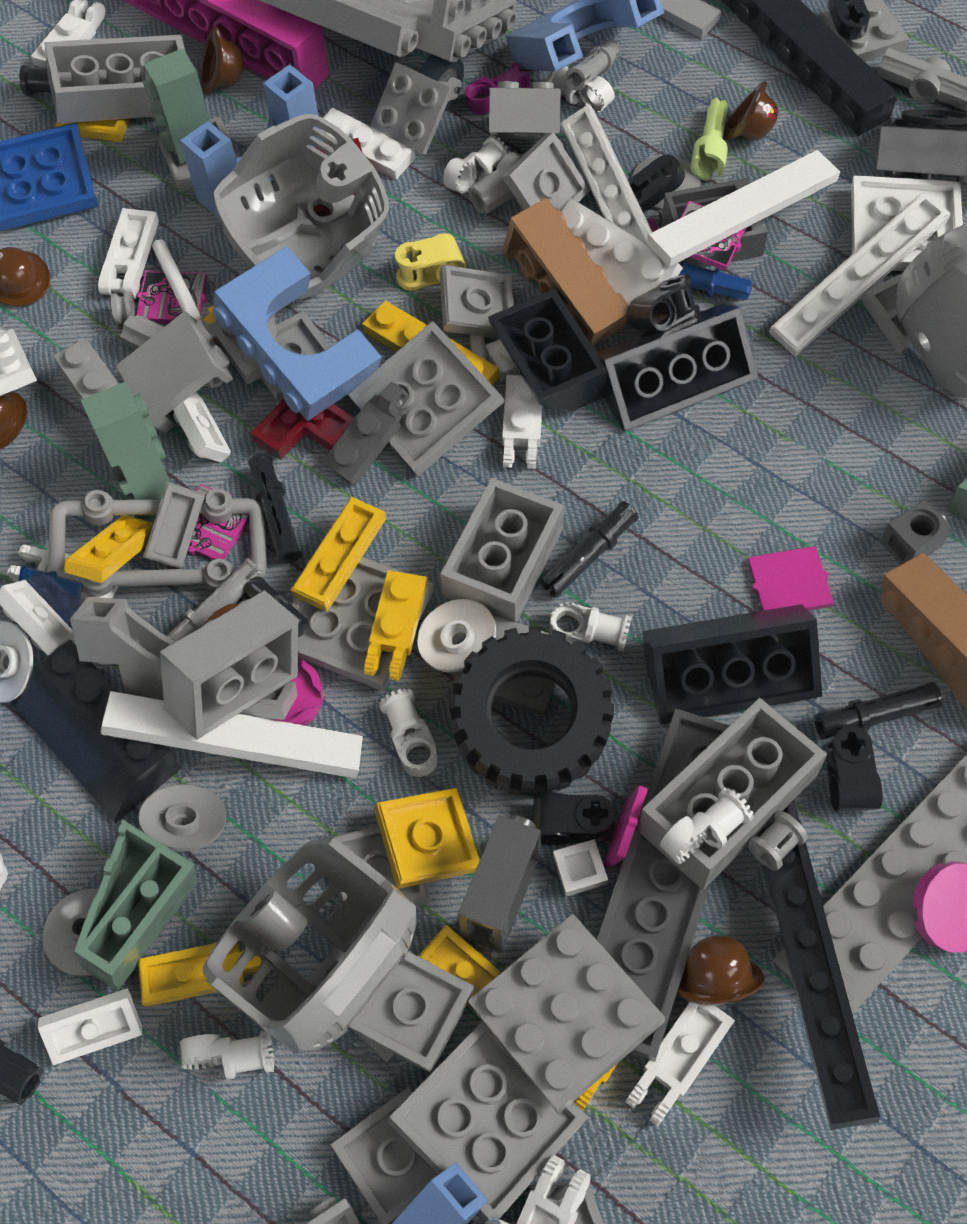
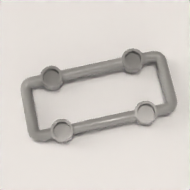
(100, 509)

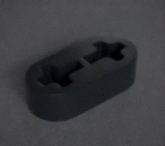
(854, 9)
(653, 182)

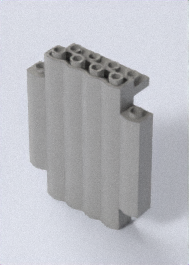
(398, 26)

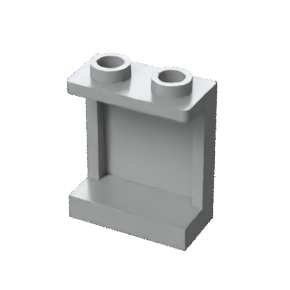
(174, 367)

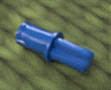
(717, 282)

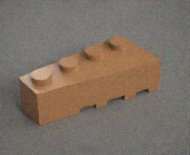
(561, 262)
(933, 615)

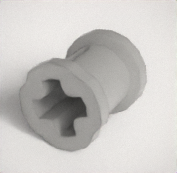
(777, 840)

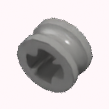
(122, 307)

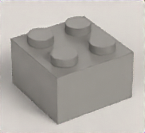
(524, 111)

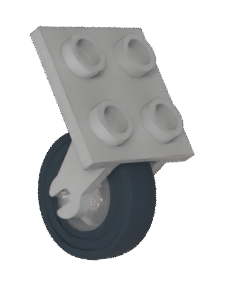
(417, 100)

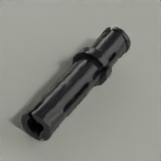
(264, 474)
(602, 537)
(878, 710)

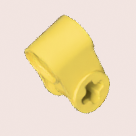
(426, 260)

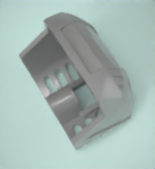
(303, 181)
(934, 308)
(368, 937)

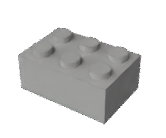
(503, 549)
(229, 664)

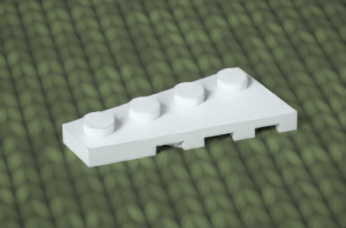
(627, 261)

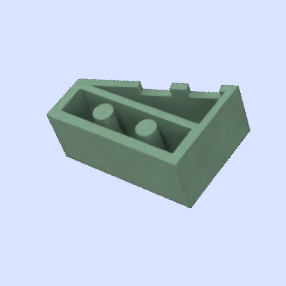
(175, 99)
(128, 442)
(134, 903)

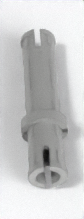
(597, 62)
(227, 593)

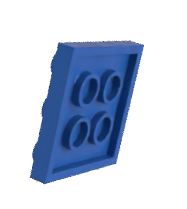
(44, 177)

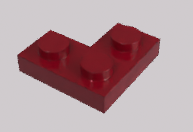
(285, 428)

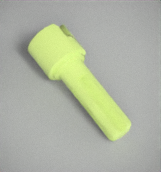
(711, 149)

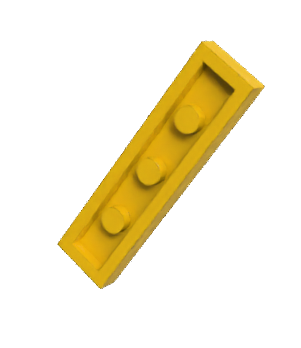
(396, 328)

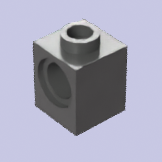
(905, 543)

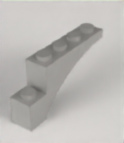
(114, 634)

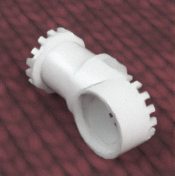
(587, 94)
(474, 166)
(592, 625)
(409, 731)
(709, 826)
(235, 1055)

